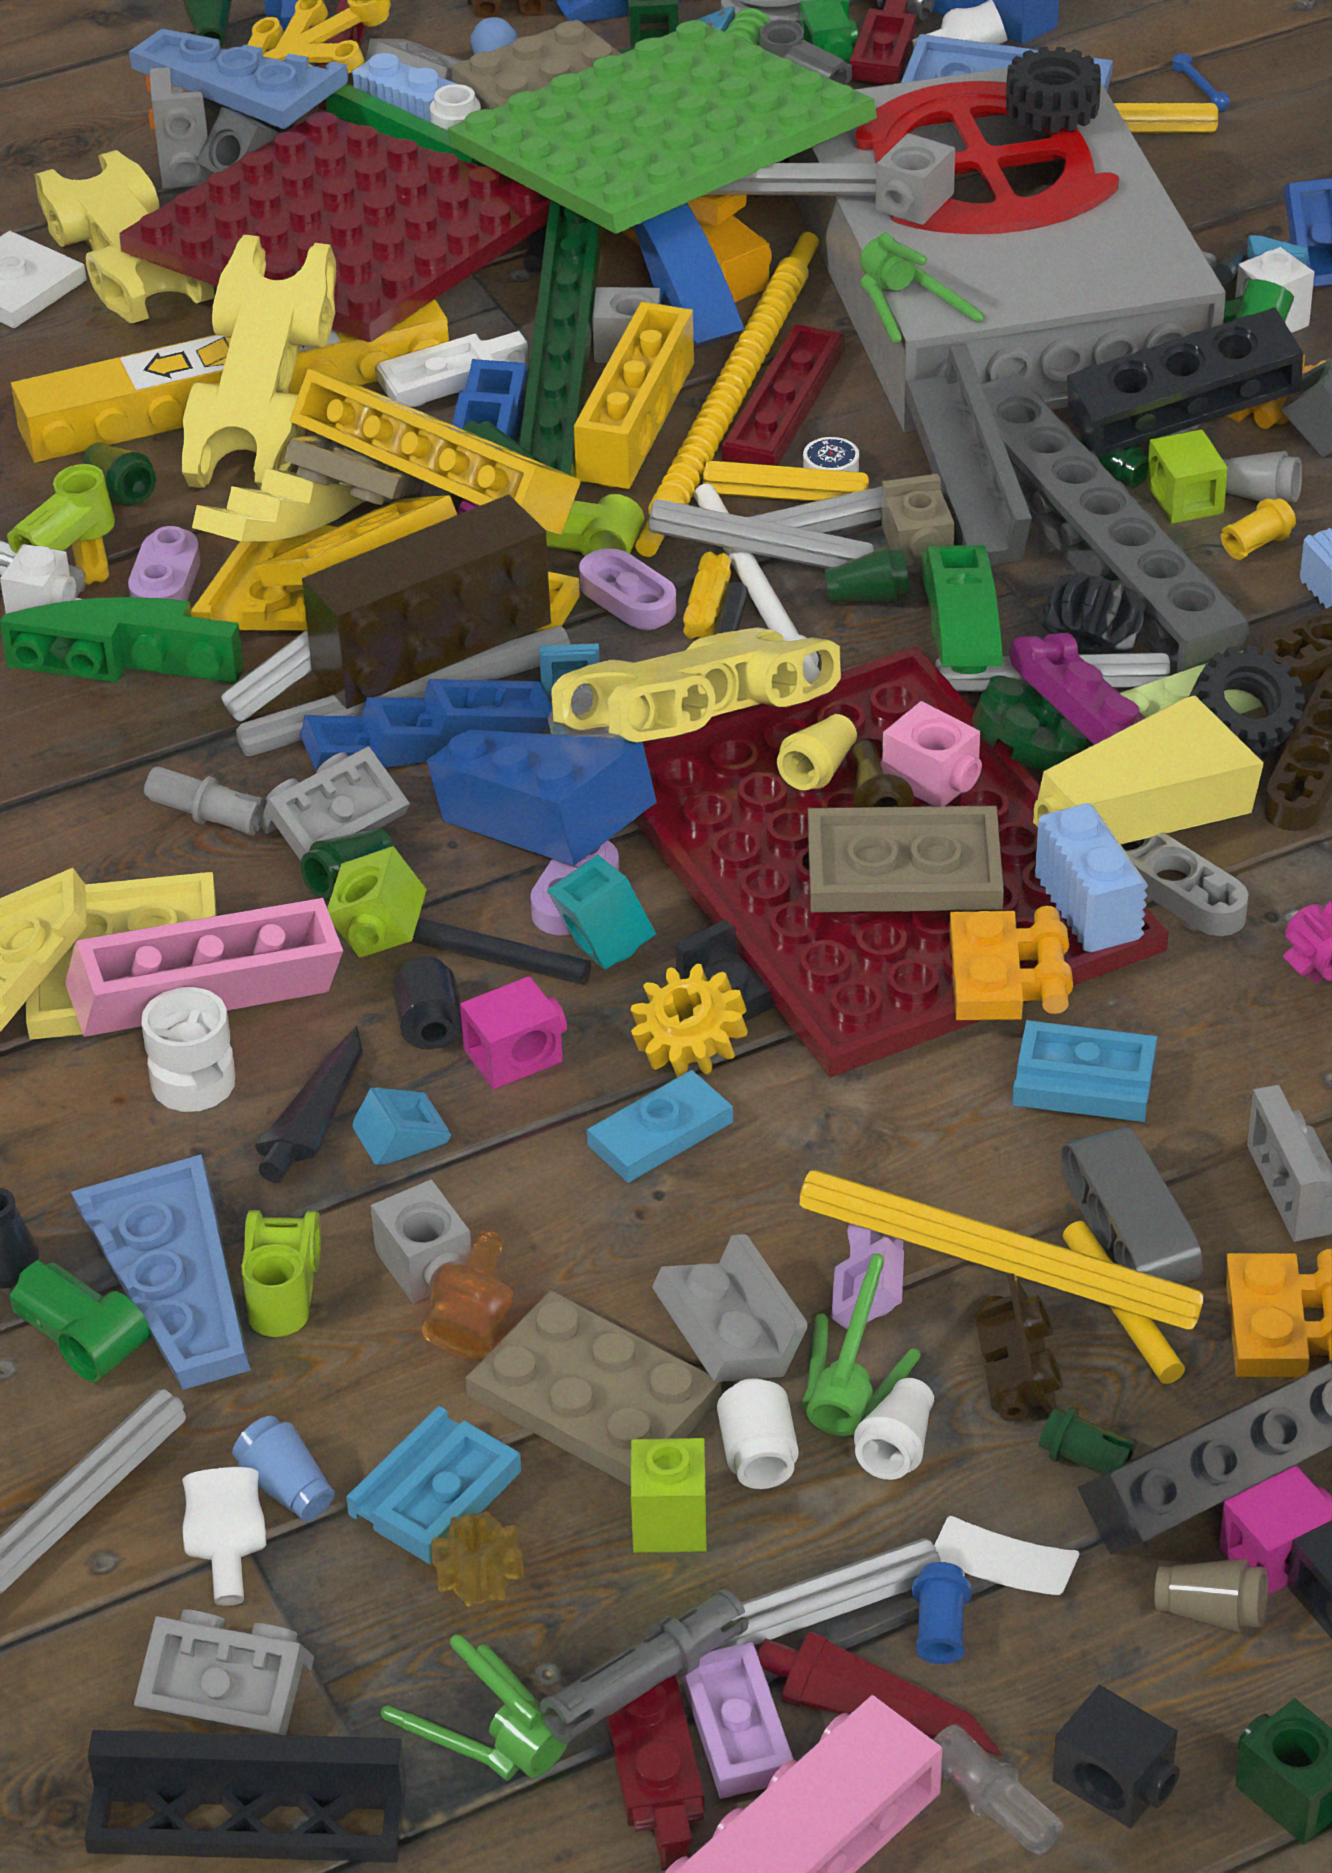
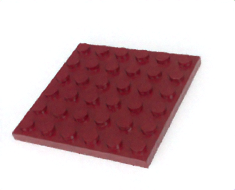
(392, 211)

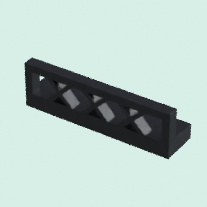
(187, 1769)

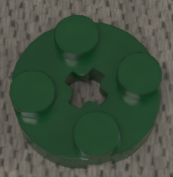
(1027, 723)

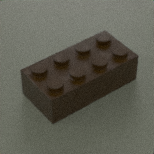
(427, 600)

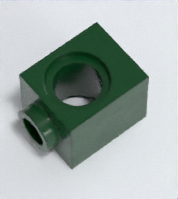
(1292, 1796)

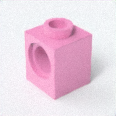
(933, 753)

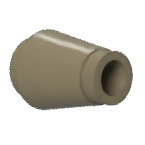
(1215, 1593)

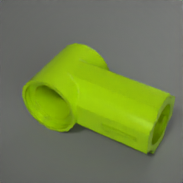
(73, 513)
(605, 525)

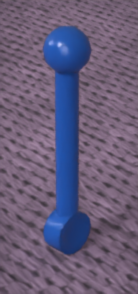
(1183, 63)

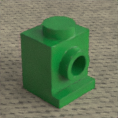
(829, 27)

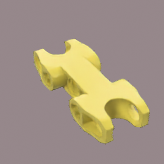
(97, 213)
(266, 330)
(691, 686)

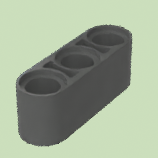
(1130, 1206)

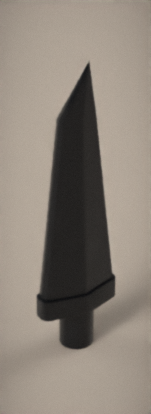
(304, 1122)

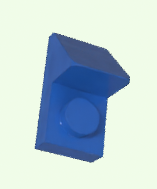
(1311, 224)

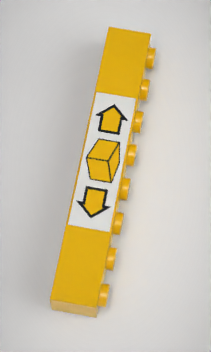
(151, 388)

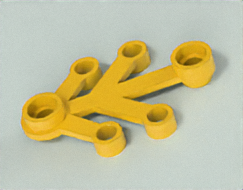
(304, 42)

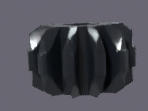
(1095, 612)

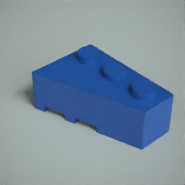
(542, 789)

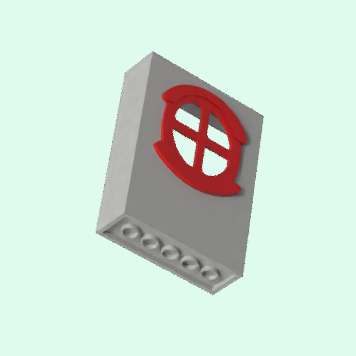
(1057, 274)

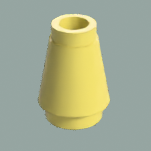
(814, 754)

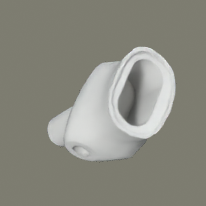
(972, 24)
(223, 1525)

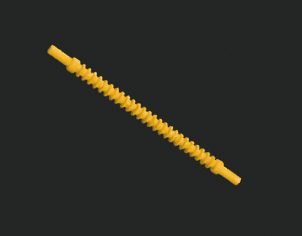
(732, 384)

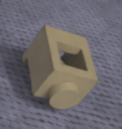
(916, 516)

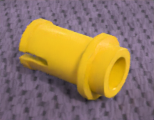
(1269, 522)

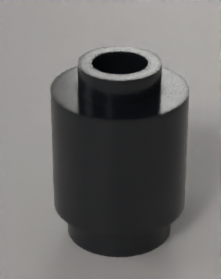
(427, 1003)

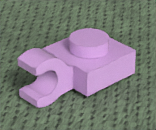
(850, 1274)

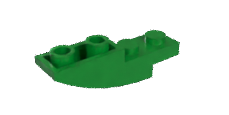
(962, 607)
(110, 634)

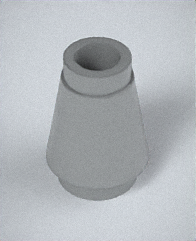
(1265, 476)

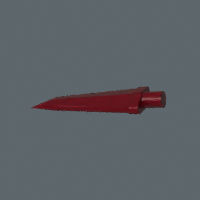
(840, 1682)

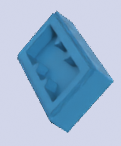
(659, 1126)

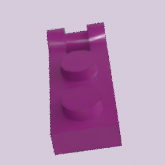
(1073, 685)

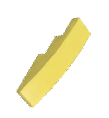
(278, 511)

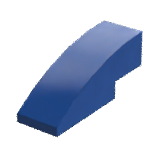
(689, 273)
(495, 395)

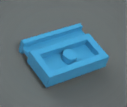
(1084, 1071)
(430, 1478)

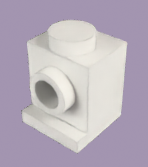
(37, 578)

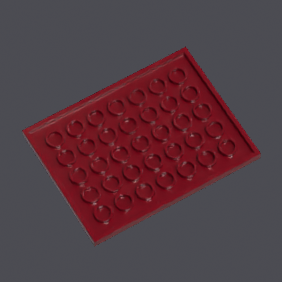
(741, 849)

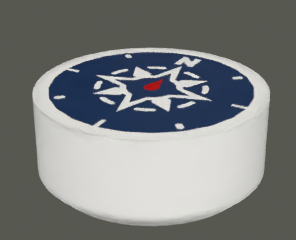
(831, 454)

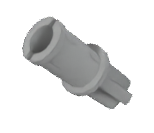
(205, 800)

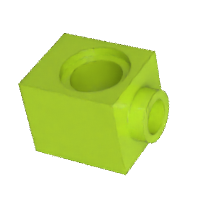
(1187, 476)
(376, 902)
(668, 1495)

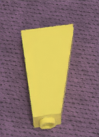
(1158, 775)

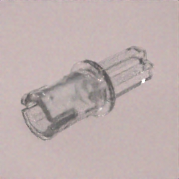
(996, 1791)

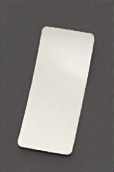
(1005, 1558)

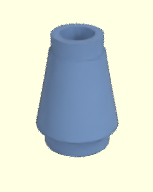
(284, 1467)

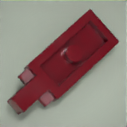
(883, 44)
(658, 1769)

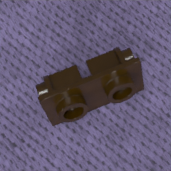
(1017, 1329)

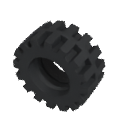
(1053, 89)
(1263, 680)

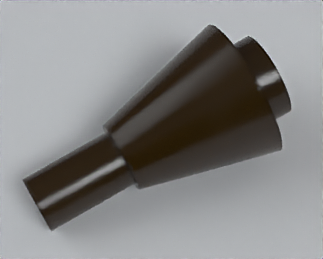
(876, 781)

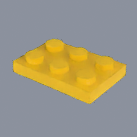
(353, 539)

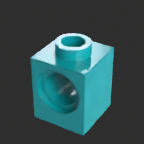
(601, 912)

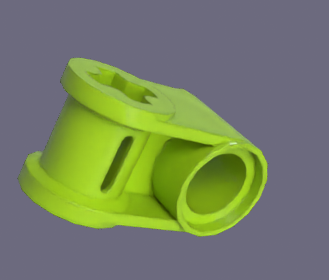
(280, 1271)

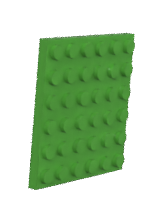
(660, 124)

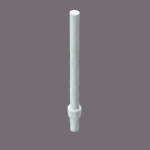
(758, 585)

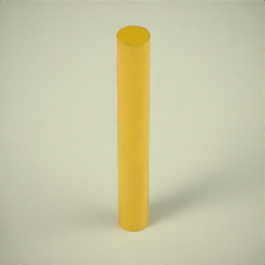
(1140, 1329)

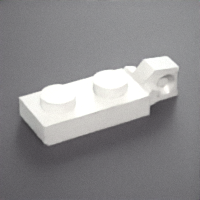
(444, 367)

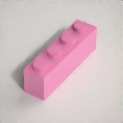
(237, 956)
(833, 1803)

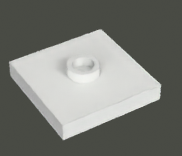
(33, 278)

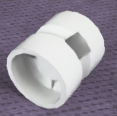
(188, 1049)

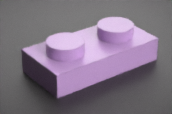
(736, 1719)

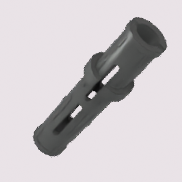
(668, 1649)

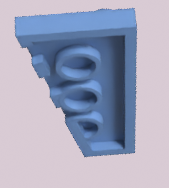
(949, 56)
(240, 75)
(172, 1262)

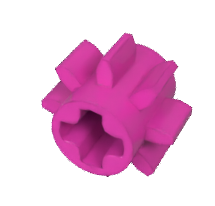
(1312, 942)

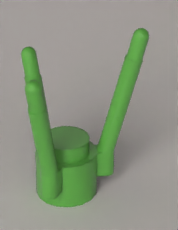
(893, 267)
(842, 1394)
(518, 1726)

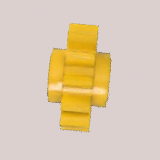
(689, 1020)

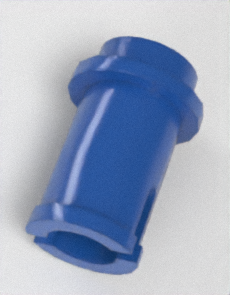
(941, 1597)

